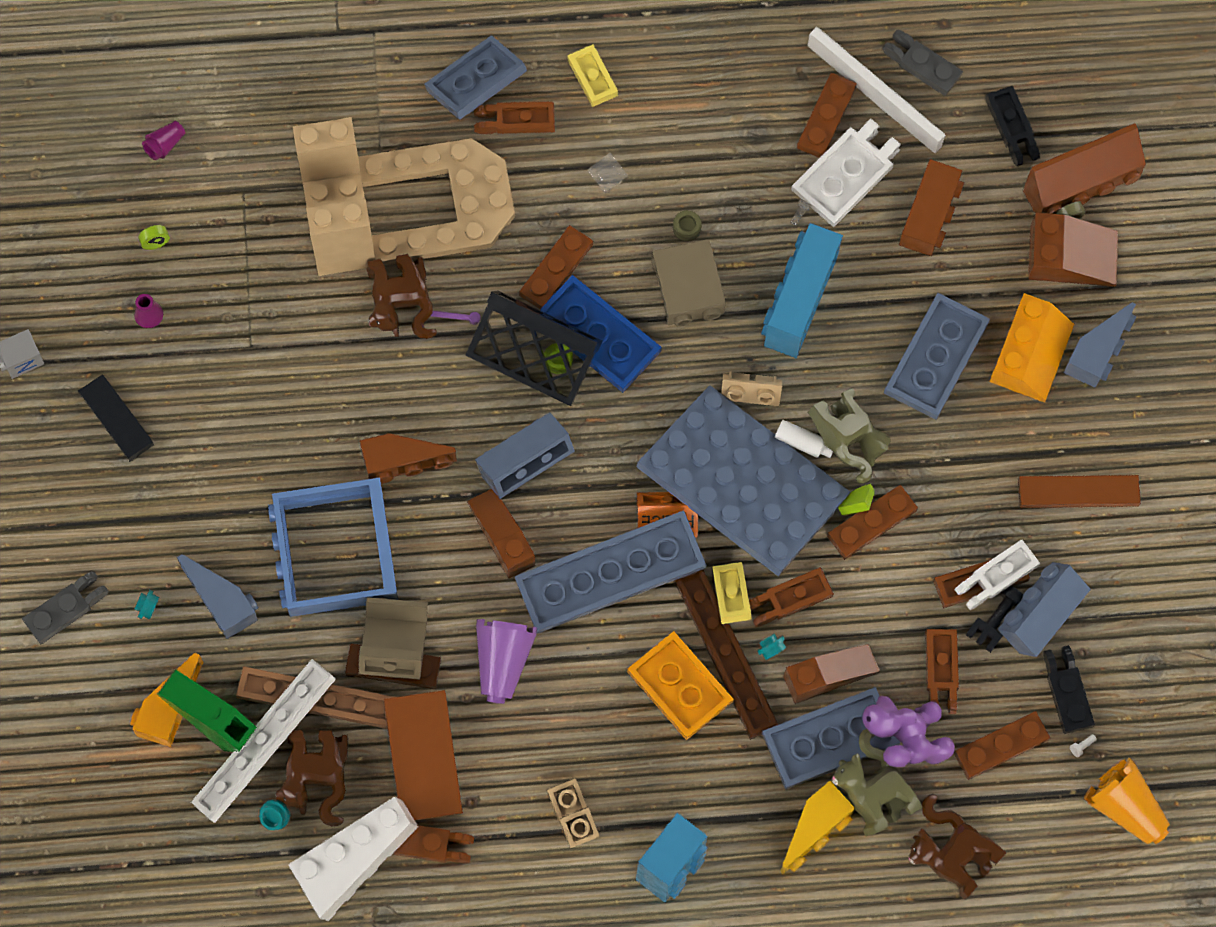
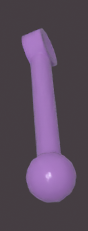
(473, 318)

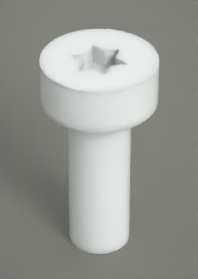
(1077, 749)

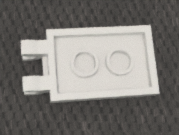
(846, 173)

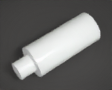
(802, 439)

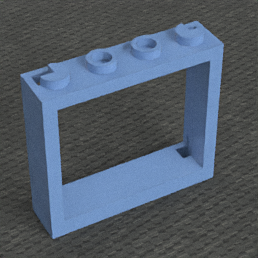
(324, 495)

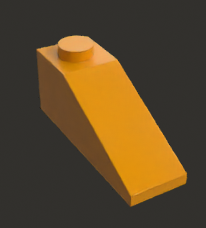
(156, 718)

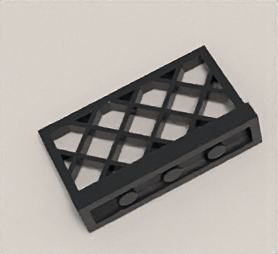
(544, 324)

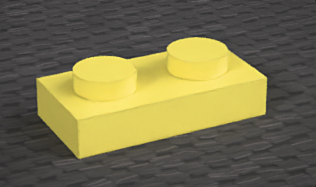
(592, 75)
(731, 593)

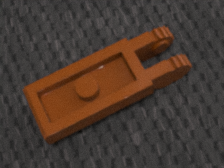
(516, 118)
(792, 596)
(942, 665)
(432, 845)

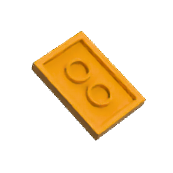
(680, 685)

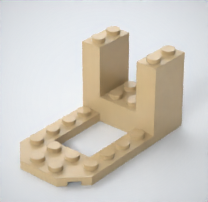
(338, 209)

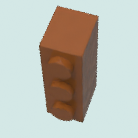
(932, 208)

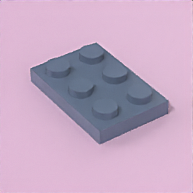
(475, 77)

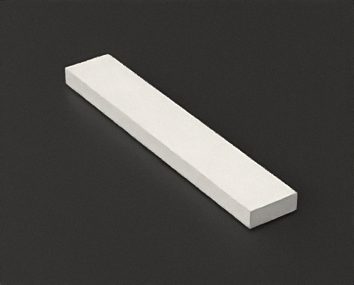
(876, 90)
(264, 741)

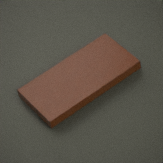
(423, 754)

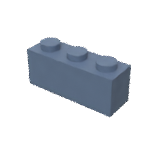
(525, 455)
(1044, 609)

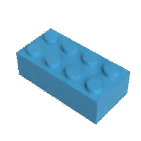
(801, 289)

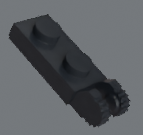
(1012, 123)
(1068, 692)

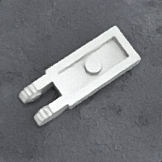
(1000, 573)

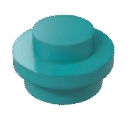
(146, 604)
(771, 646)
(274, 815)

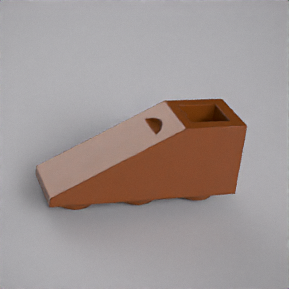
(399, 455)

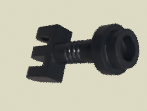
(1011, 598)

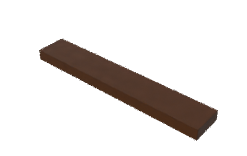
(726, 654)

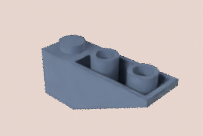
(1095, 348)

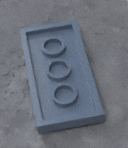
(936, 356)
(820, 739)

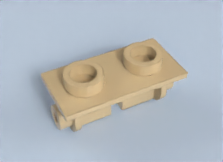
(764, 390)

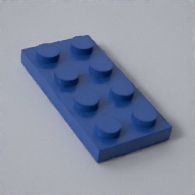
(624, 347)

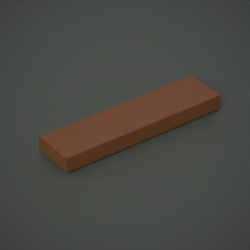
(1079, 491)

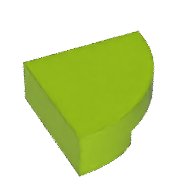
(857, 500)

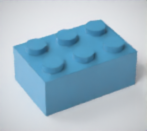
(671, 858)

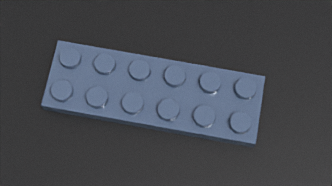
(610, 572)

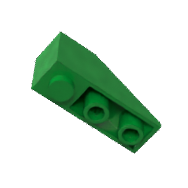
(207, 712)

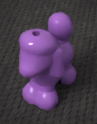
(909, 728)

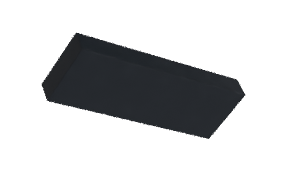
(116, 417)

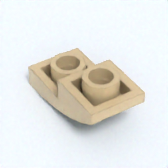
(572, 813)

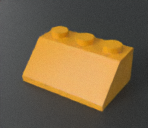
(1033, 348)

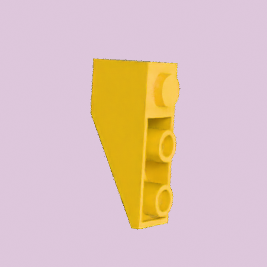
(821, 815)

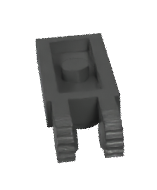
(923, 63)
(63, 608)

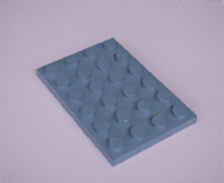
(743, 480)

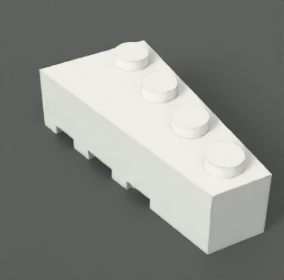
(344, 861)

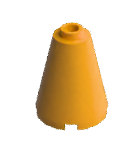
(1129, 802)

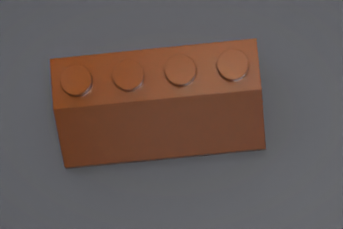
(1086, 171)

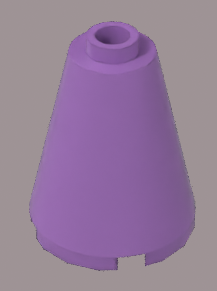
(502, 656)

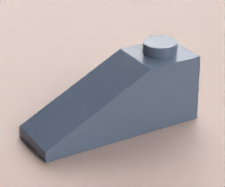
(222, 598)

